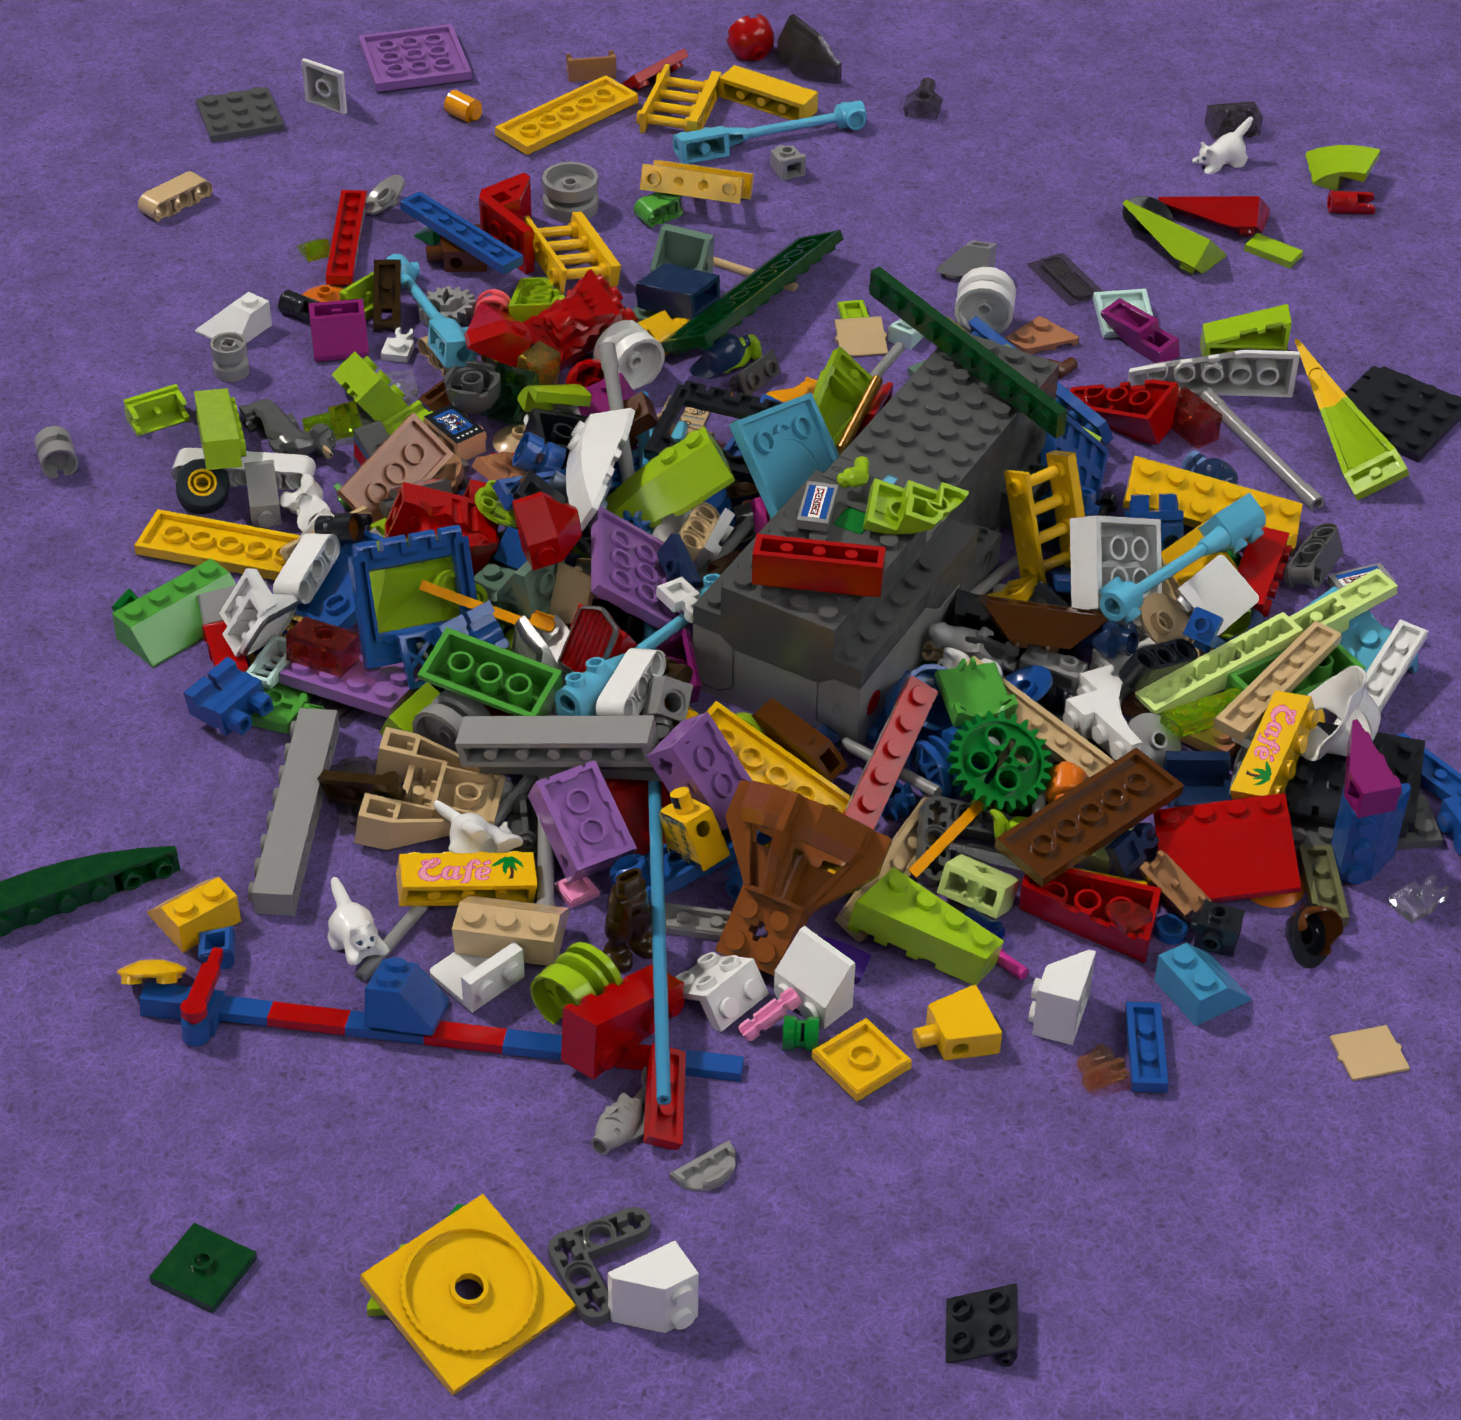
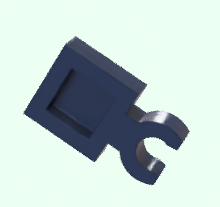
(1127, 849)

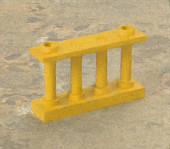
(697, 113)
(697, 181)
(583, 239)
(1065, 500)

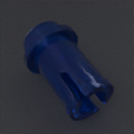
(994, 926)

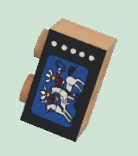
(457, 431)

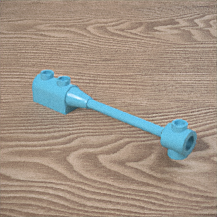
(716, 141)
(444, 334)
(1221, 533)
(583, 689)

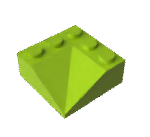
(399, 600)

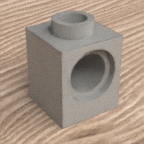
(676, 692)

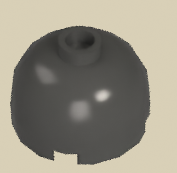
(473, 387)

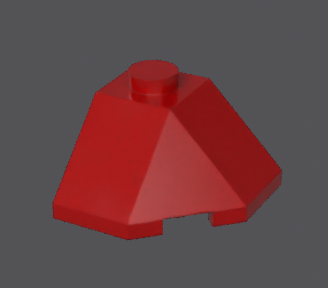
(546, 529)

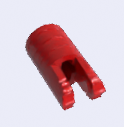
(1350, 202)

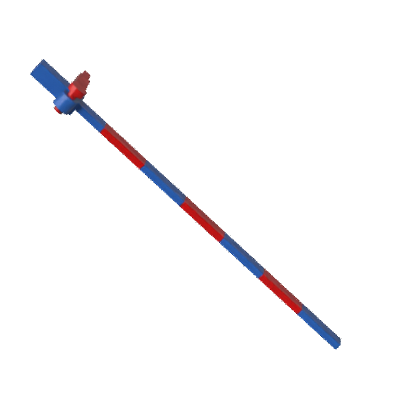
(203, 1008)

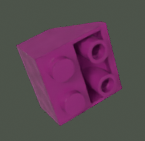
(338, 329)

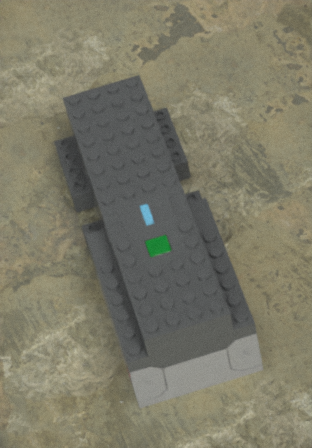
(842, 652)

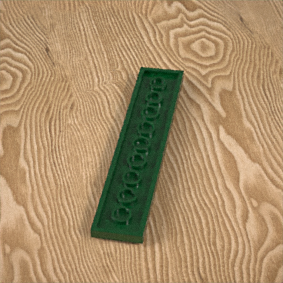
(752, 292)

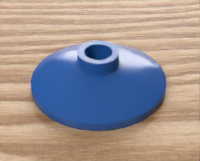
(1032, 681)

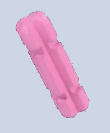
(770, 1014)

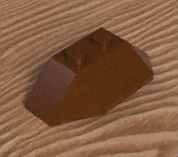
(1041, 623)

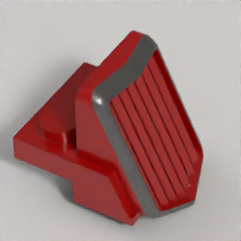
(591, 636)

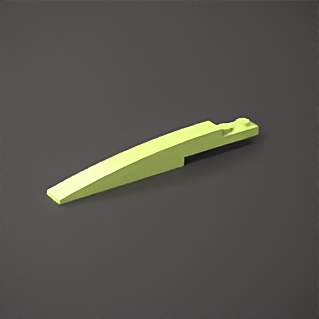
(1210, 672)

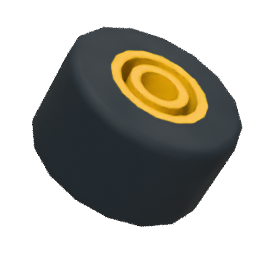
(197, 496)

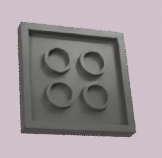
(239, 114)

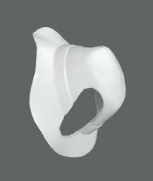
(1348, 700)

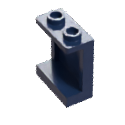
(1202, 774)

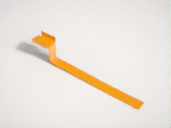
(538, 619)
(945, 839)

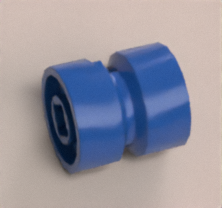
(549, 458)

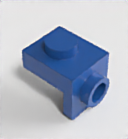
(1203, 630)

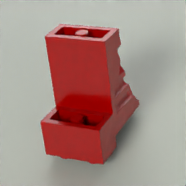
(579, 318)
(426, 508)

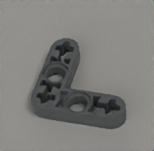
(949, 813)
(585, 1251)

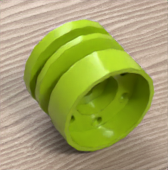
(573, 975)

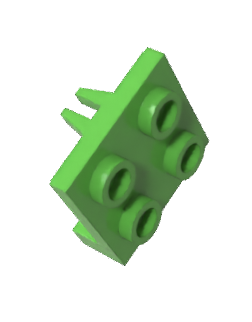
(974, 691)

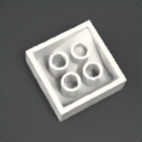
(1108, 549)

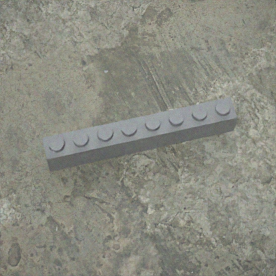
(295, 813)

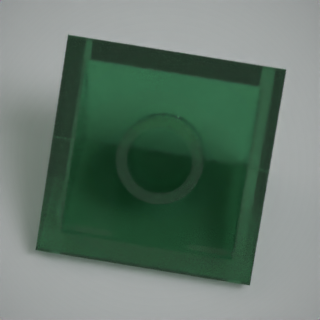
(512, 382)

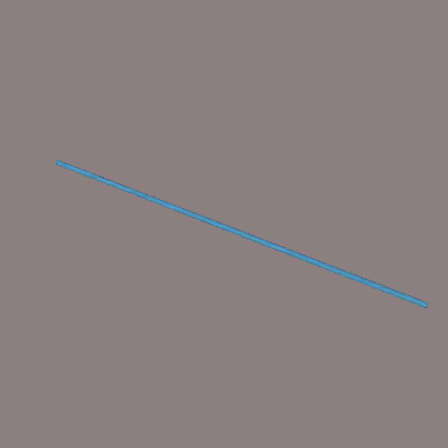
(660, 984)

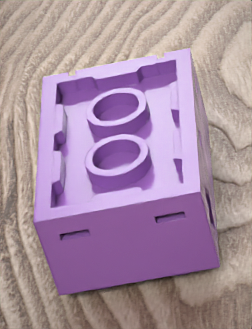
(701, 760)
(581, 821)

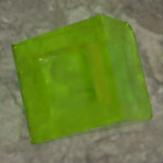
(315, 249)

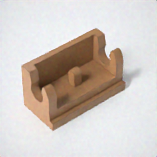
(591, 68)
(1176, 886)

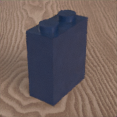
(677, 291)

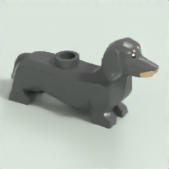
(283, 430)

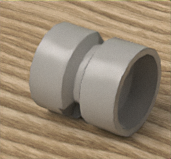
(229, 356)
(55, 451)

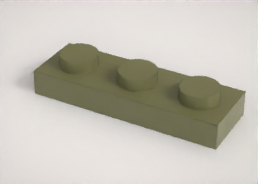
(1322, 878)

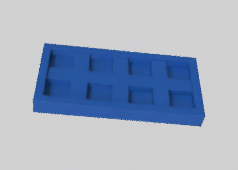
(1090, 454)

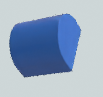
(220, 938)

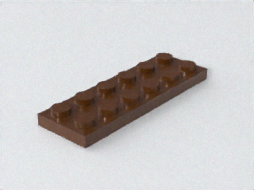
(1088, 816)

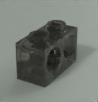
(1228, 117)

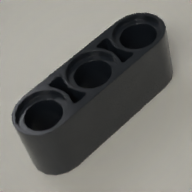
(1155, 662)

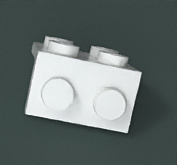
(722, 530)
(1218, 590)
(479, 979)
(724, 987)

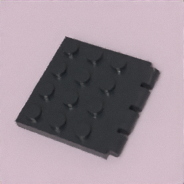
(1405, 410)
(1320, 783)

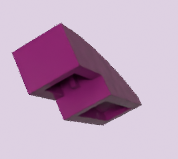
(1141, 332)

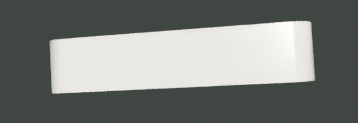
(288, 467)

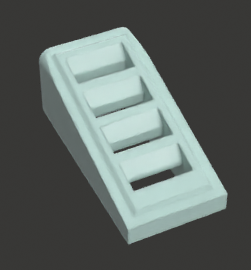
(903, 333)
(271, 653)

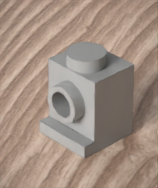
(784, 156)

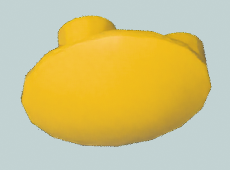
(163, 970)

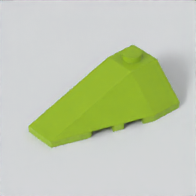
(1184, 245)
(532, 297)

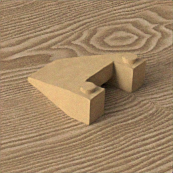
(428, 775)

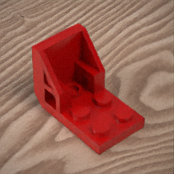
(502, 216)

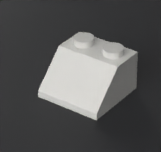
(818, 975)
(1062, 997)
(655, 1291)

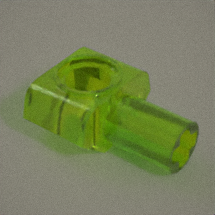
(341, 419)

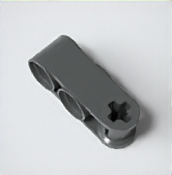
(1315, 557)

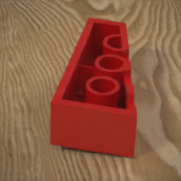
(614, 1022)

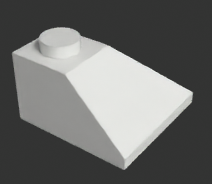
(324, 86)
(245, 316)

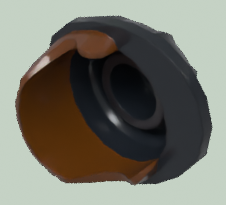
(1312, 933)

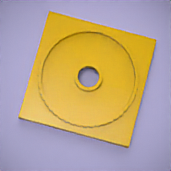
(459, 1335)

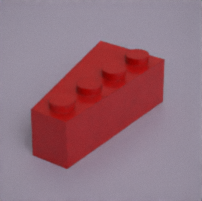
(1078, 904)

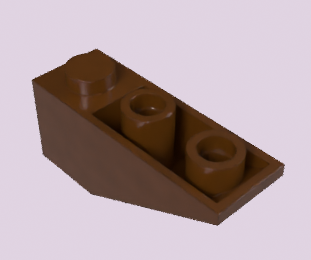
(799, 739)

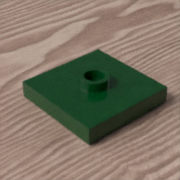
(203, 1267)

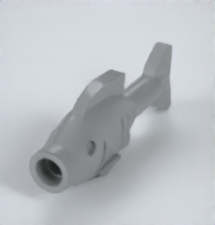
(621, 1121)

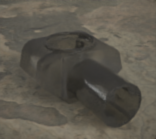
(923, 101)

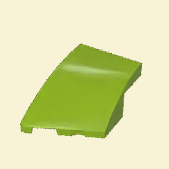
(1335, 163)
(546, 395)
(909, 508)

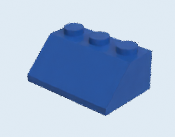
(1368, 842)

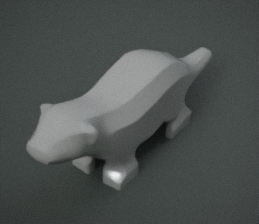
(975, 644)

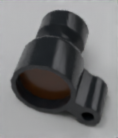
(346, 526)

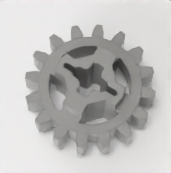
(451, 303)

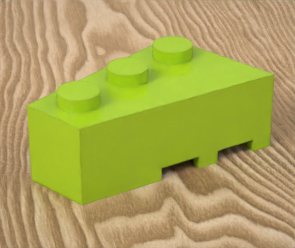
(1256, 330)
(370, 388)

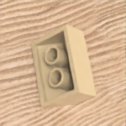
(491, 924)

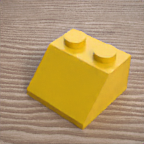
(197, 910)

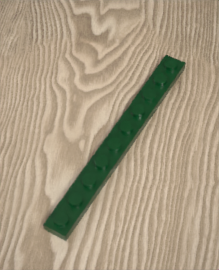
(968, 352)

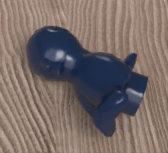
(1113, 639)

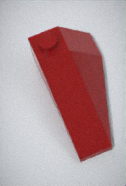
(1236, 213)
(497, 335)
(1134, 411)

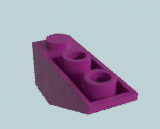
(1368, 779)

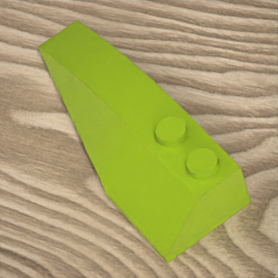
(673, 480)

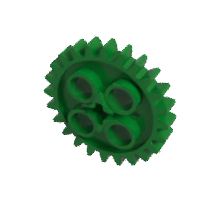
(973, 745)

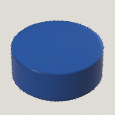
(1171, 929)

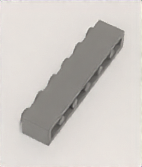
(556, 741)

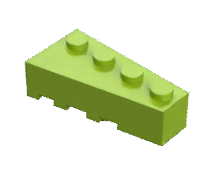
(926, 926)

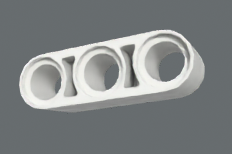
(307, 566)
(629, 684)

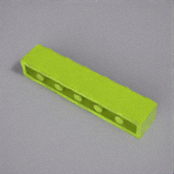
(219, 429)

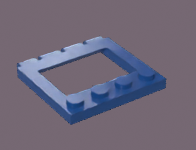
(383, 648)

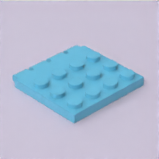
(784, 448)

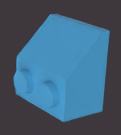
(1197, 983)

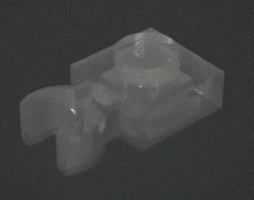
(406, 383)
(1418, 901)

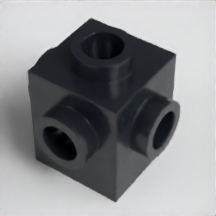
(1217, 928)

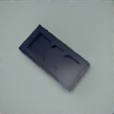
(677, 561)

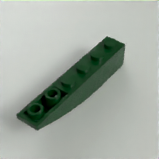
(79, 881)

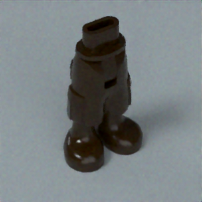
(628, 921)

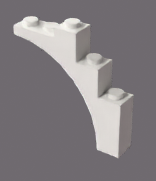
(1098, 705)

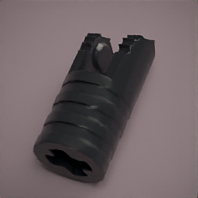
(295, 305)

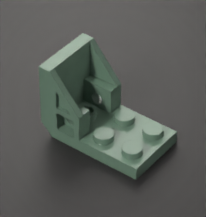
(680, 248)
(518, 590)

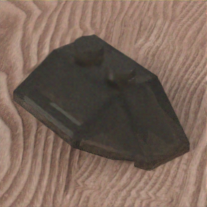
(807, 52)

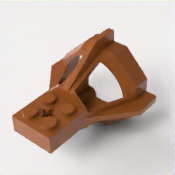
(781, 886)

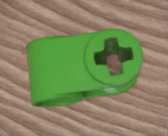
(658, 208)

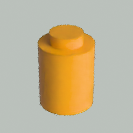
(463, 106)

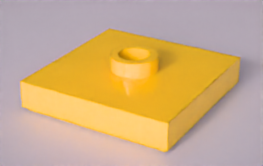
(861, 1059)

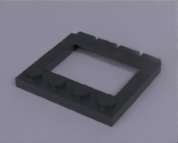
(715, 401)

